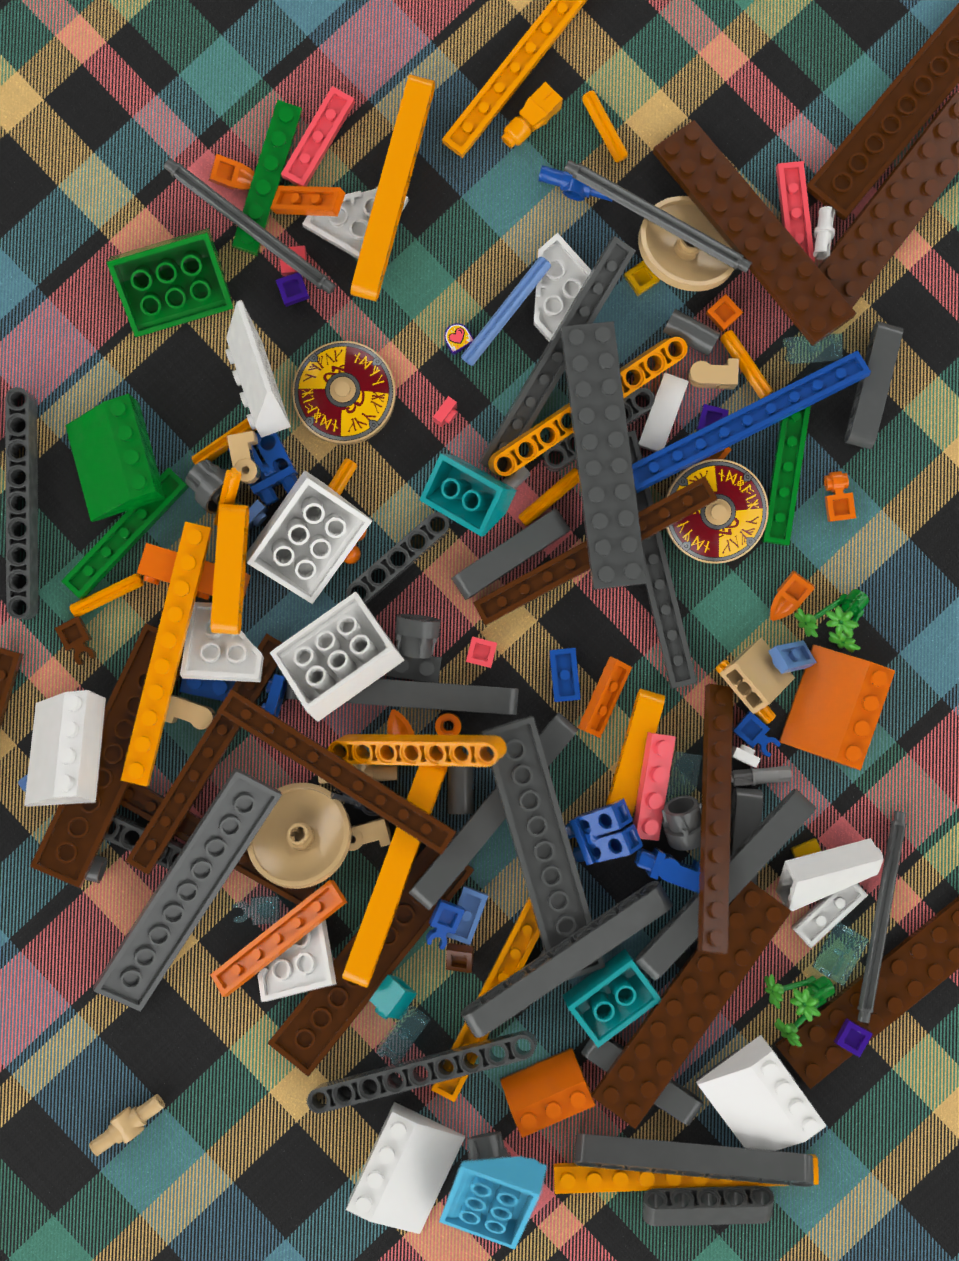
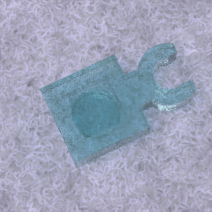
(262, 910)

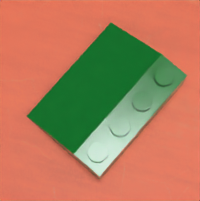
(170, 282)
(114, 458)

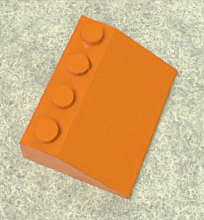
(837, 707)

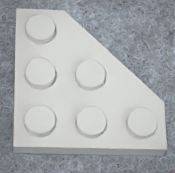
(350, 225)
(558, 286)
(216, 654)
(300, 968)

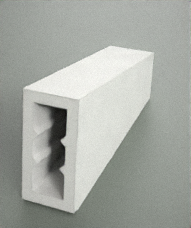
(827, 872)

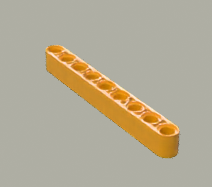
(392, 188)
(553, 423)
(391, 882)

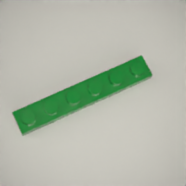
(268, 172)
(786, 478)
(122, 538)

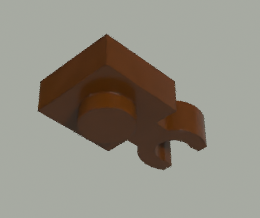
(74, 636)

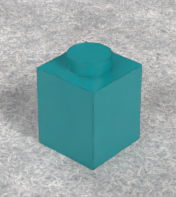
(392, 997)

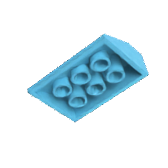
(494, 1198)

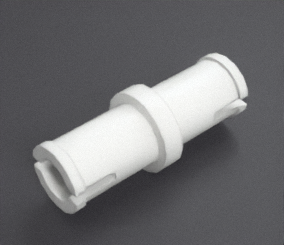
(824, 232)

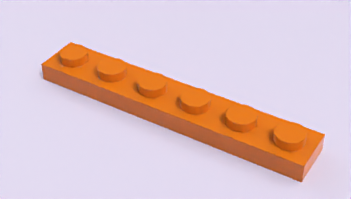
(278, 938)

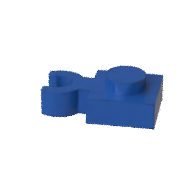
(753, 732)
(444, 919)

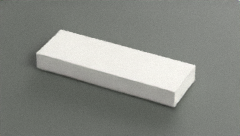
(663, 413)
(828, 914)

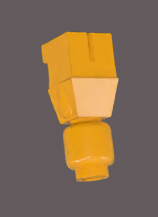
(534, 114)

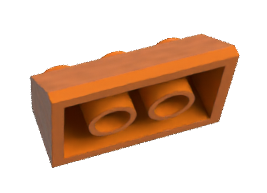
(547, 1092)

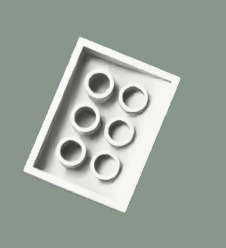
(255, 375)
(307, 537)
(336, 657)
(65, 749)
(760, 1099)
(404, 1170)

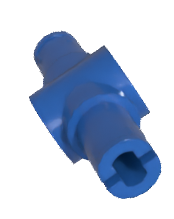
(571, 187)

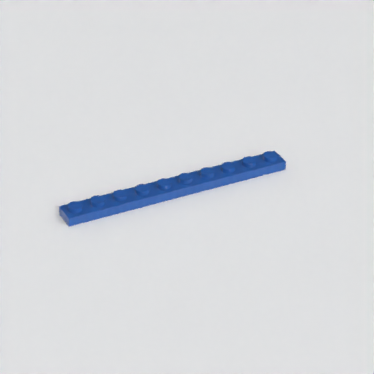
(749, 420)

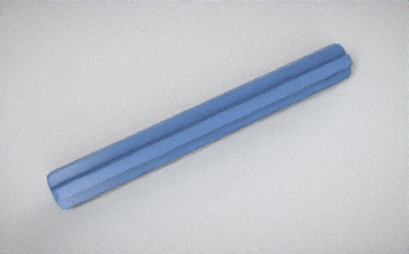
(506, 310)

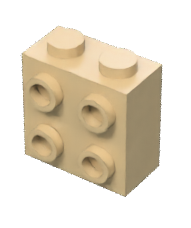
(755, 676)

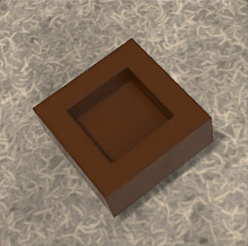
(459, 957)

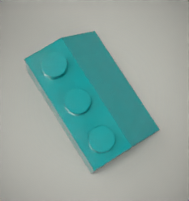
(467, 494)
(611, 998)

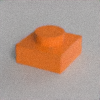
(724, 313)

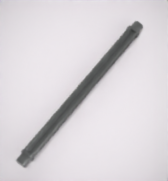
(657, 216)
(249, 226)
(881, 917)

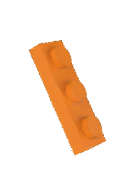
(308, 200)
(605, 697)

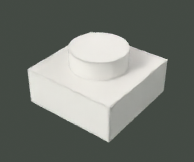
(746, 755)

